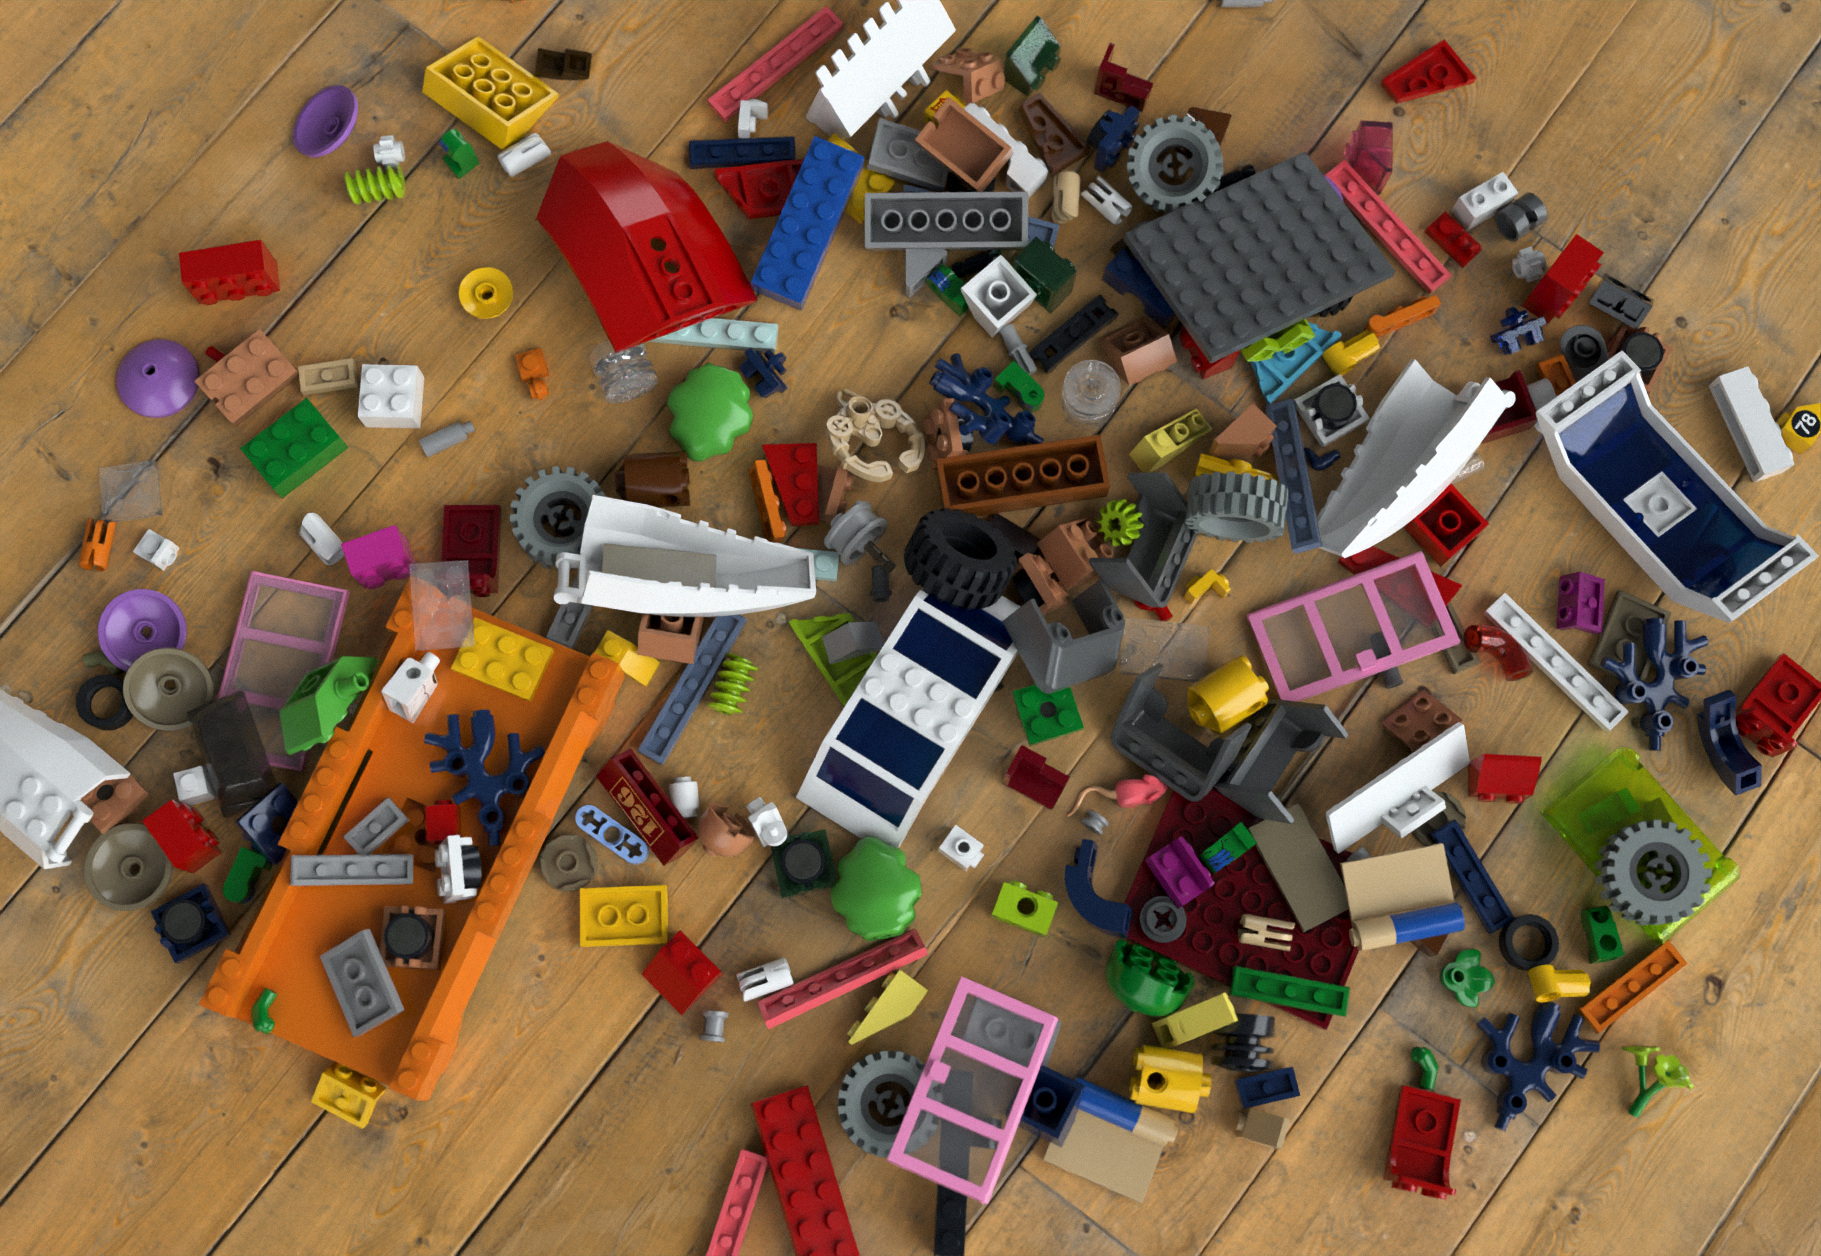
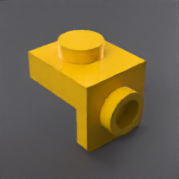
(1199, 586)

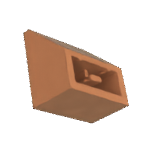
(1070, 549)

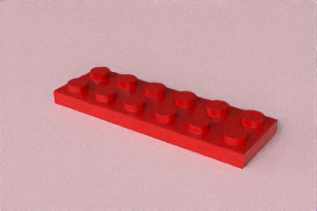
(804, 1175)

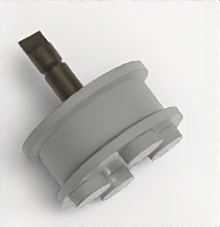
(857, 535)

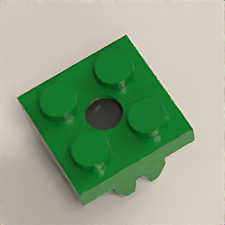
(1046, 715)

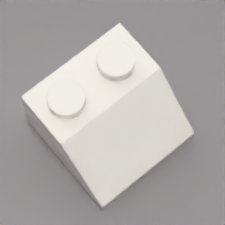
(997, 295)

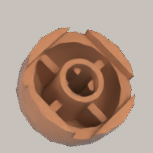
(723, 832)

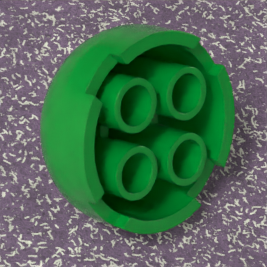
(1146, 994)

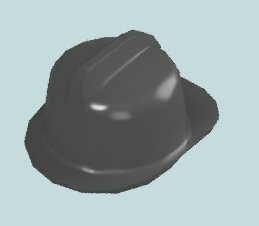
(1583, 350)

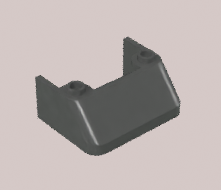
(1161, 549)
(1052, 653)
(1272, 742)
(1167, 750)

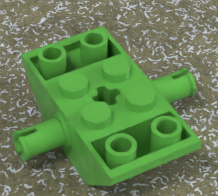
(322, 701)

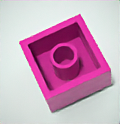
(379, 557)

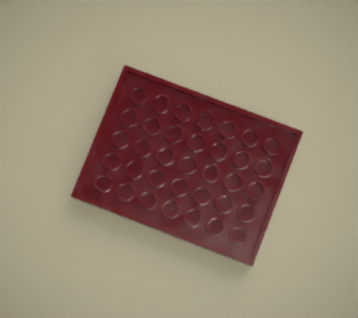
(1240, 888)

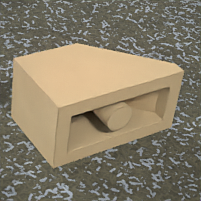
(1262, 1128)

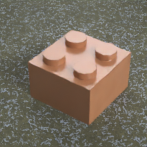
(669, 637)

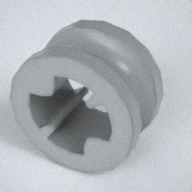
(1094, 822)

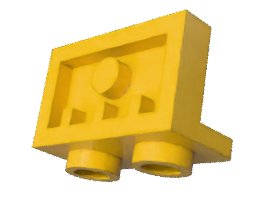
(347, 1094)

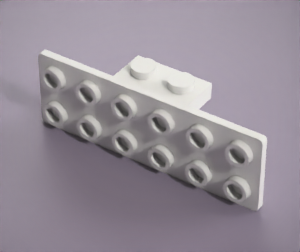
(1401, 795)

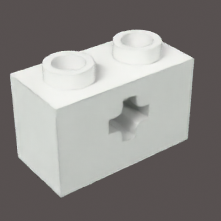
(1484, 201)

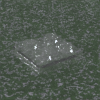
(130, 491)

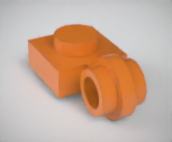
(532, 368)

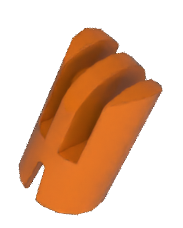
(96, 552)

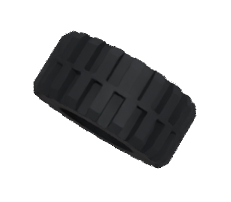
(959, 559)

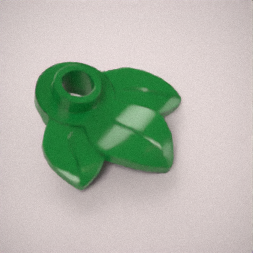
(1470, 977)

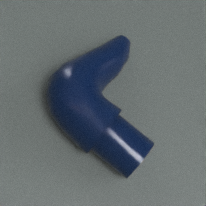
(1323, 462)

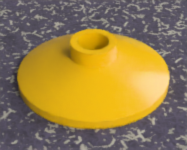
(483, 282)

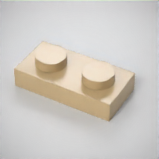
(328, 376)

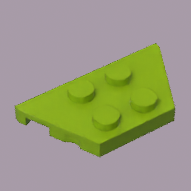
(841, 676)

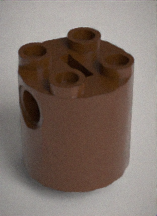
(654, 479)

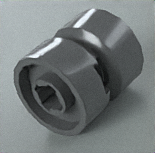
(1521, 216)

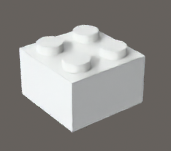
(391, 396)

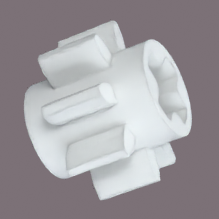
(389, 152)
(1529, 264)

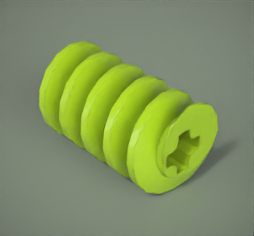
(375, 185)
(732, 685)

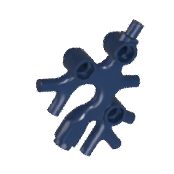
(963, 387)
(1668, 668)
(480, 783)
(1547, 1056)

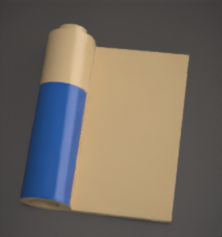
(1400, 897)
(1113, 1142)

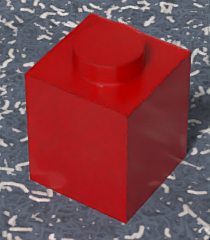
(442, 820)

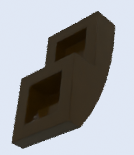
(563, 66)

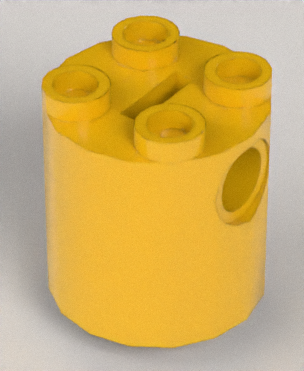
(1227, 696)
(1179, 1080)

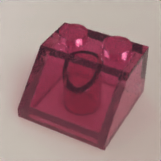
(1372, 153)

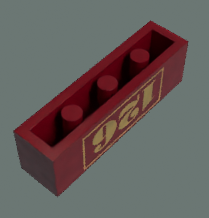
(647, 807)

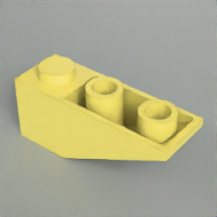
(1169, 441)
(895, 1004)
(1195, 1021)

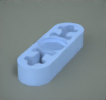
(599, 816)

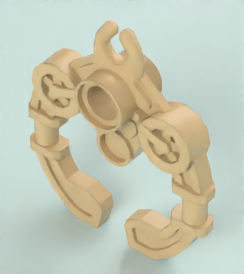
(864, 420)

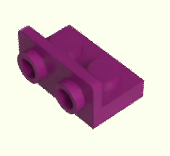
(1580, 602)
(1180, 872)

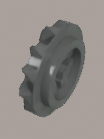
(1176, 918)

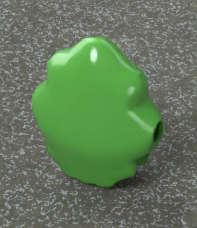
(709, 411)
(876, 890)

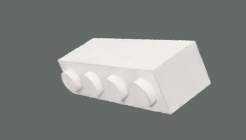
(1751, 424)

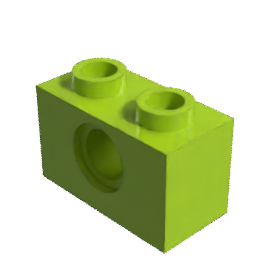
(1035, 922)

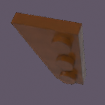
(1052, 135)

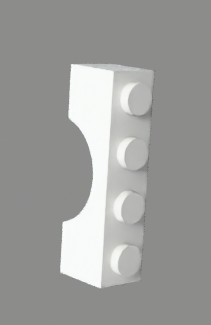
(1024, 171)

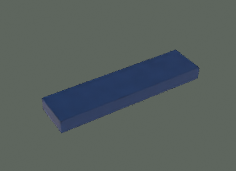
(740, 152)
(1472, 877)

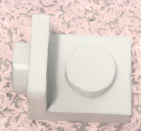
(749, 112)
(156, 550)

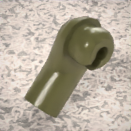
(99, 658)

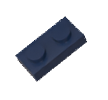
(1267, 1087)

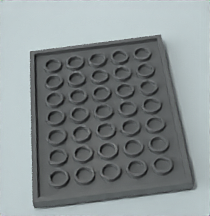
(1258, 256)

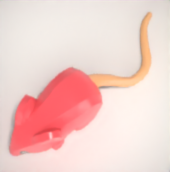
(1129, 792)

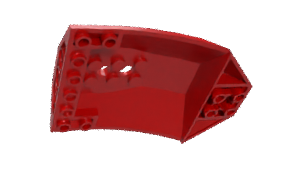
(602, 217)

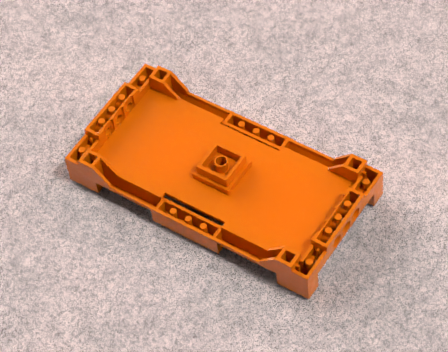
(306, 921)

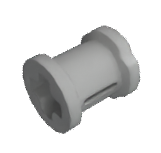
(713, 1026)

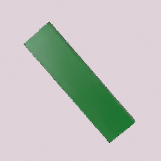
(1289, 991)

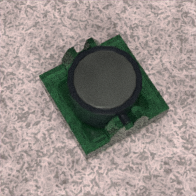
(804, 864)

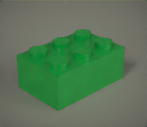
(294, 448)

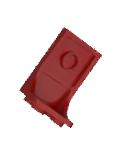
(1778, 706)
(1422, 1142)

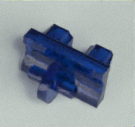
(1530, 329)

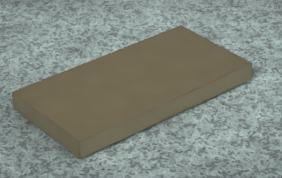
(659, 565)
(1301, 869)

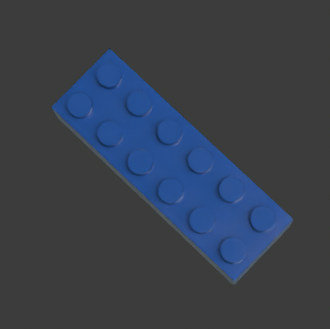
(808, 223)

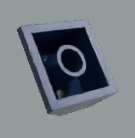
(1052, 1106)

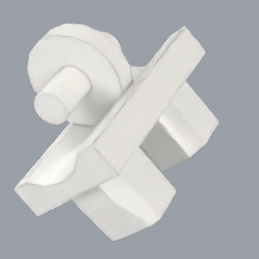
(766, 823)

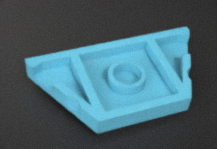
(1281, 371)

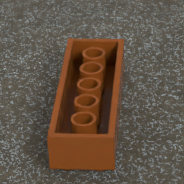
(1024, 476)

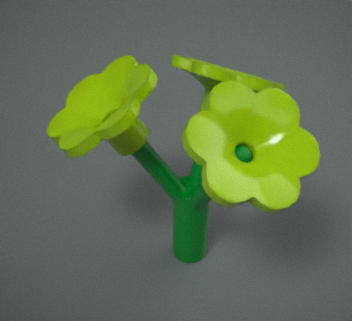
(1668, 1073)

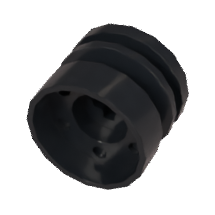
(1244, 1043)

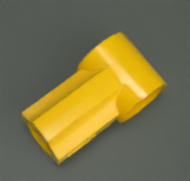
(1345, 356)
(1553, 984)

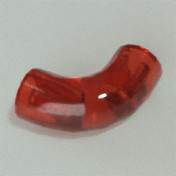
(1502, 647)

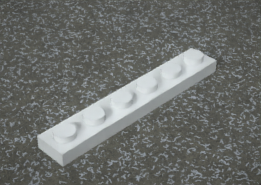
(1557, 663)

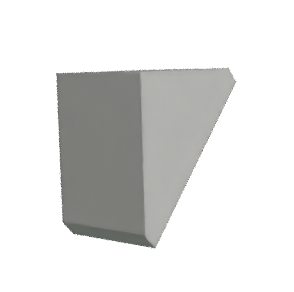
(919, 265)
(852, 641)

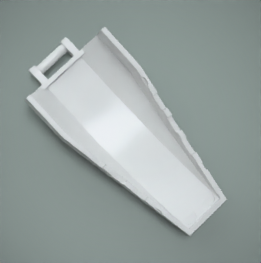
(1408, 457)
(748, 572)
(43, 780)

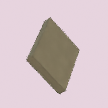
(1623, 626)

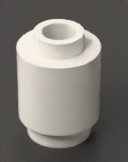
(685, 796)

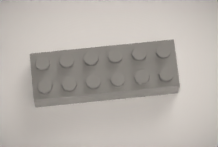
(946, 221)

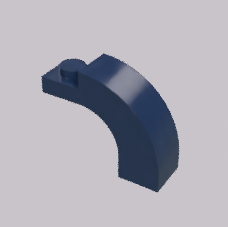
(1724, 746)
(1103, 915)

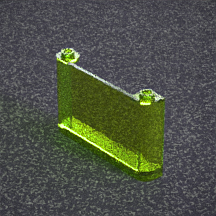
(1620, 795)

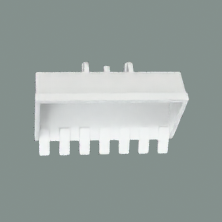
(879, 66)

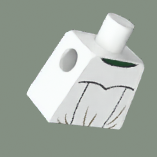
(411, 686)

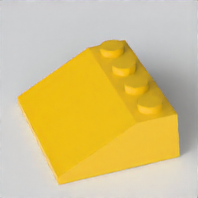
(488, 92)

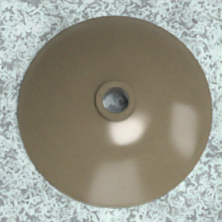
(157, 703)
(111, 864)

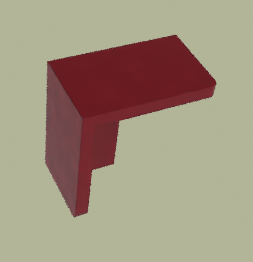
(1119, 86)
(1520, 415)
(1035, 778)

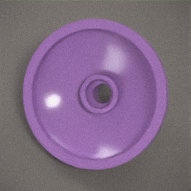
(325, 121)
(167, 388)
(126, 618)

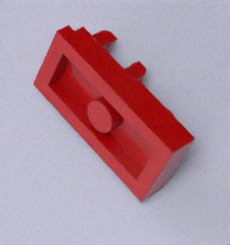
(1453, 239)

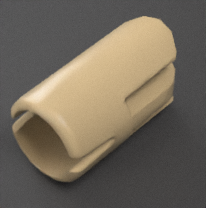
(1065, 197)
(1260, 931)

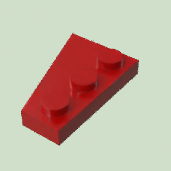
(1428, 74)
(796, 476)

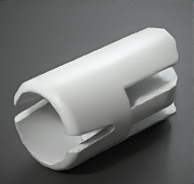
(523, 154)
(1112, 205)
(321, 539)
(764, 979)

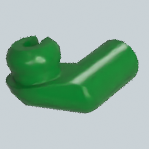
(259, 1011)
(1428, 1064)

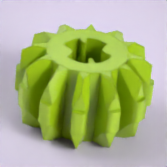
(1111, 526)

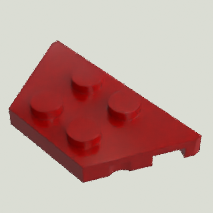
(759, 188)

